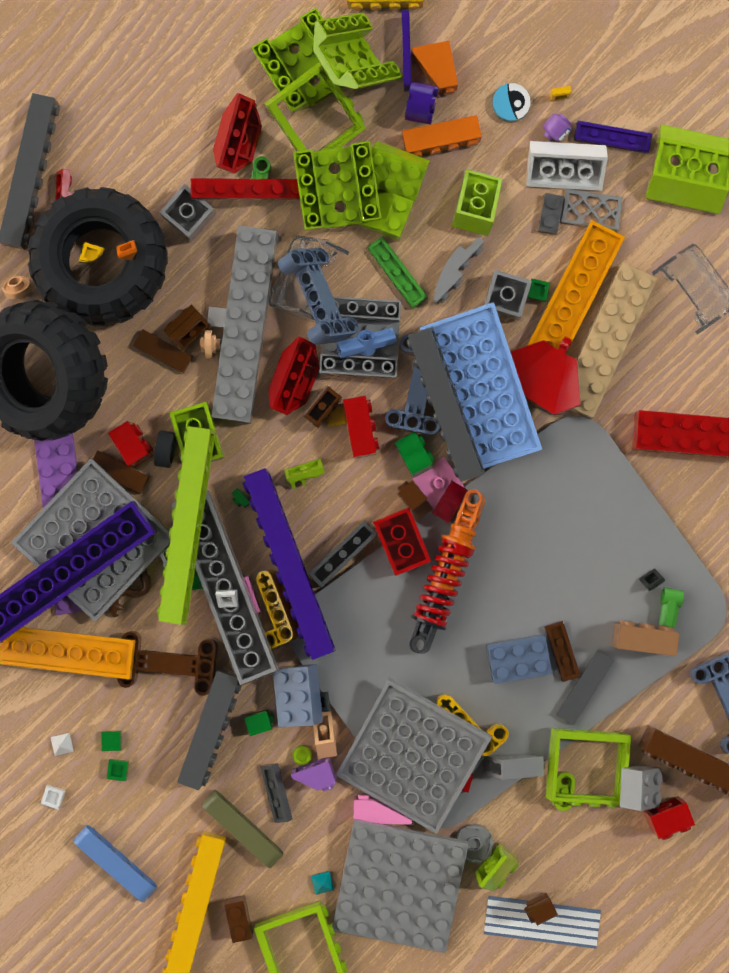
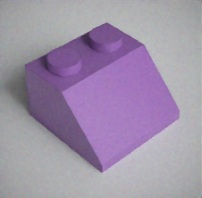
(316, 774)

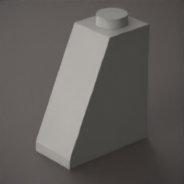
(514, 766)

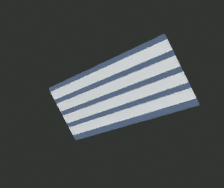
(571, 927)

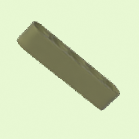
(242, 829)

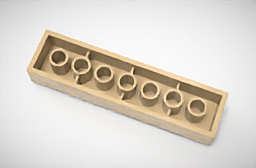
(610, 335)

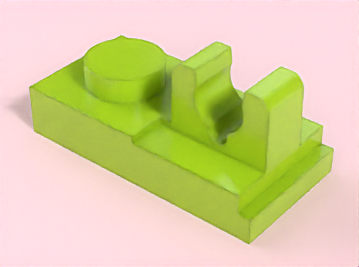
(307, 470)

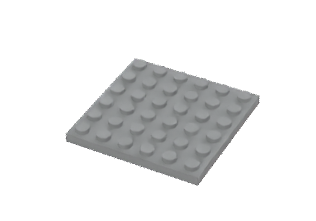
(75, 511)
(413, 755)
(400, 885)

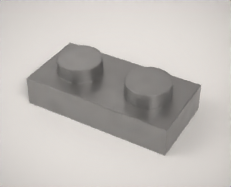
(550, 213)

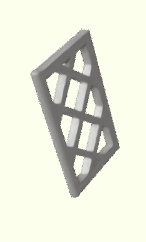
(584, 195)

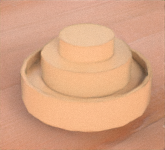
(17, 287)
(210, 344)

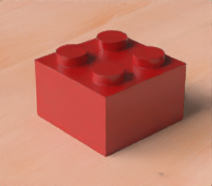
(131, 444)
(669, 818)

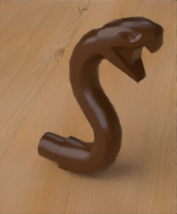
(146, 585)

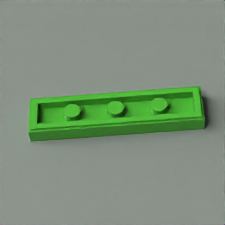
(397, 272)

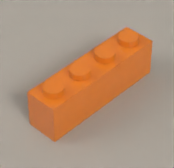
(442, 136)

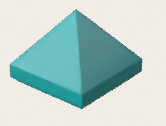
(322, 882)

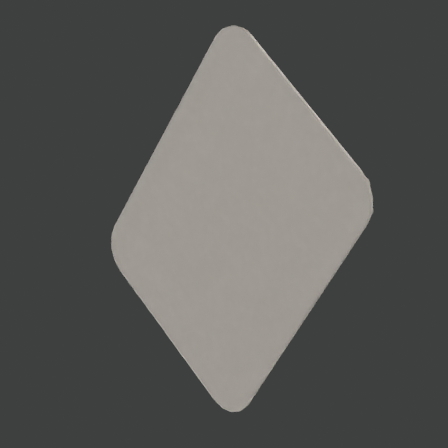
(553, 544)

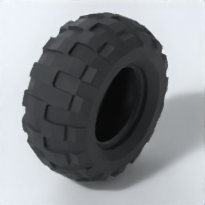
(66, 223)
(76, 364)

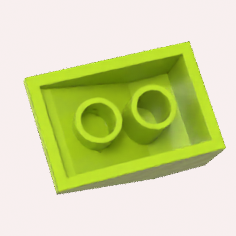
(477, 202)
(394, 215)
(496, 867)

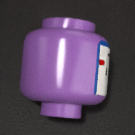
(557, 127)

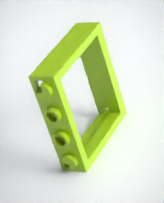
(345, 102)
(622, 761)
(322, 913)

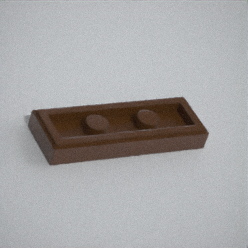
(163, 351)
(121, 473)
(562, 651)

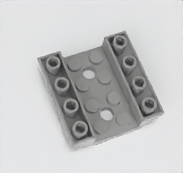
(372, 316)

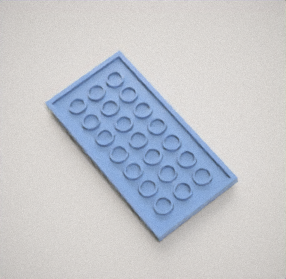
(487, 384)

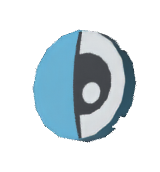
(511, 102)

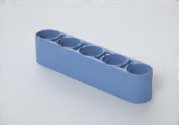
(115, 863)

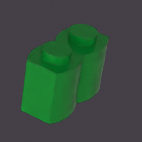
(414, 454)

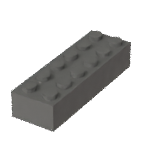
(209, 729)

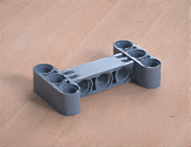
(307, 267)
(415, 403)
(720, 682)

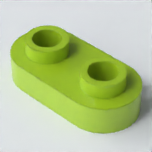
(568, 787)

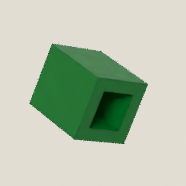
(259, 722)

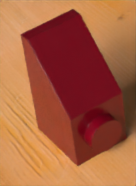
(450, 501)

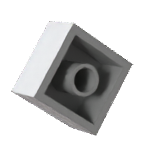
(187, 214)
(508, 294)
(640, 787)

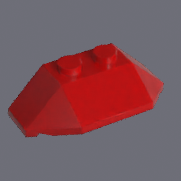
(237, 134)
(294, 376)

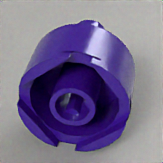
(421, 103)

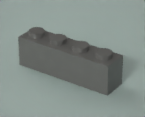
(342, 554)

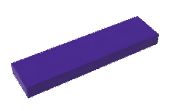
(406, 50)
(613, 137)

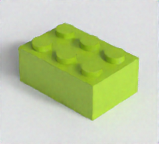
(398, 170)
(196, 416)

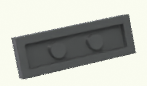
(276, 793)

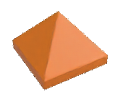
(127, 250)

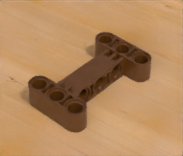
(173, 663)

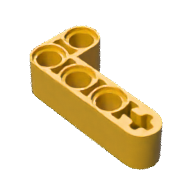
(274, 607)
(495, 742)

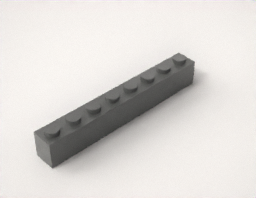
(28, 171)
(445, 403)

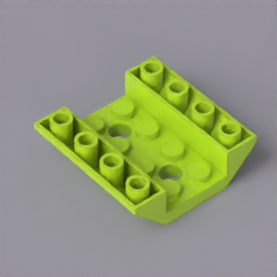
(347, 55)
(286, 67)
(690, 182)
(352, 185)

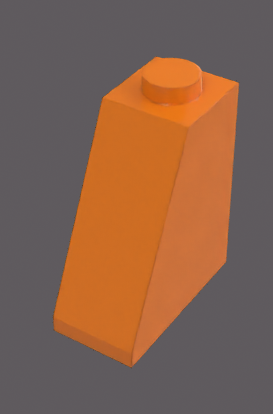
(437, 65)

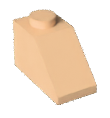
(325, 737)

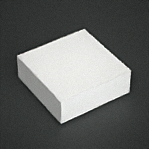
(216, 317)
(53, 796)

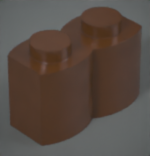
(540, 909)

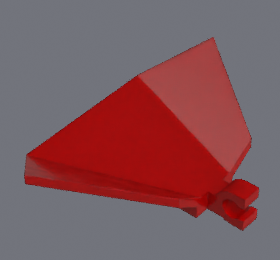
(548, 375)

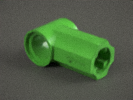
(257, 174)
(671, 602)

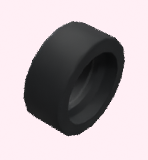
(165, 449)

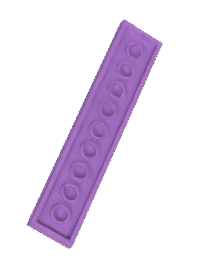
(56, 468)

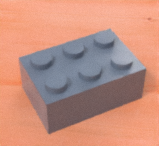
(519, 658)
(297, 695)

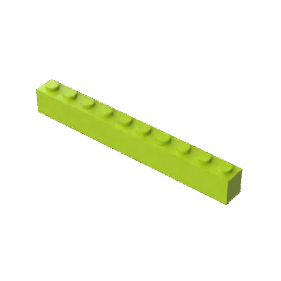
(186, 525)

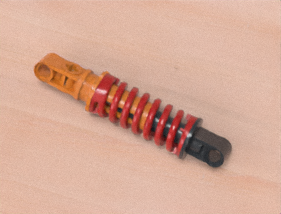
(446, 575)

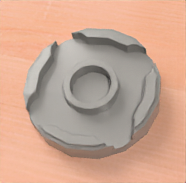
(479, 840)

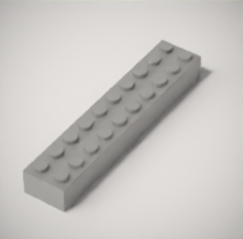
(244, 324)
(237, 625)

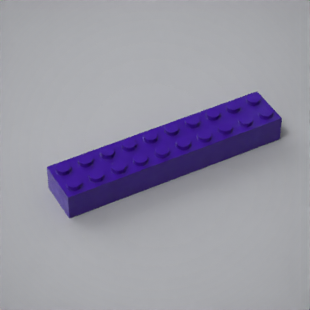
(289, 563)
(72, 567)

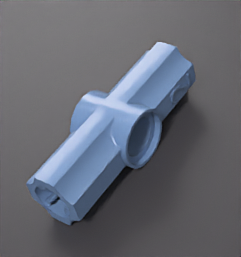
(366, 343)

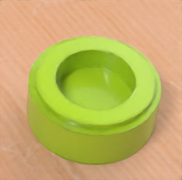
(302, 755)

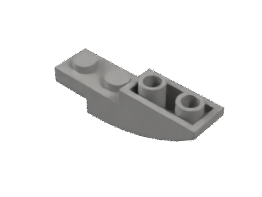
(450, 275)

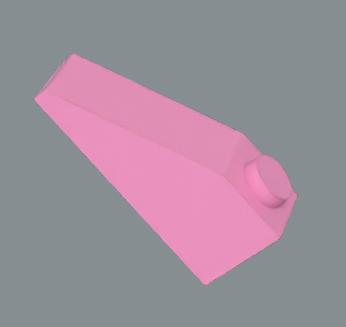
(373, 810)

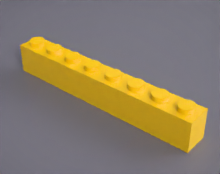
(195, 903)

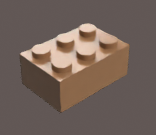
(645, 638)

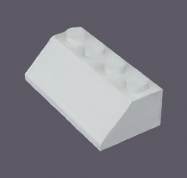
(566, 165)

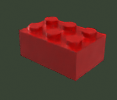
(360, 427)
(402, 541)

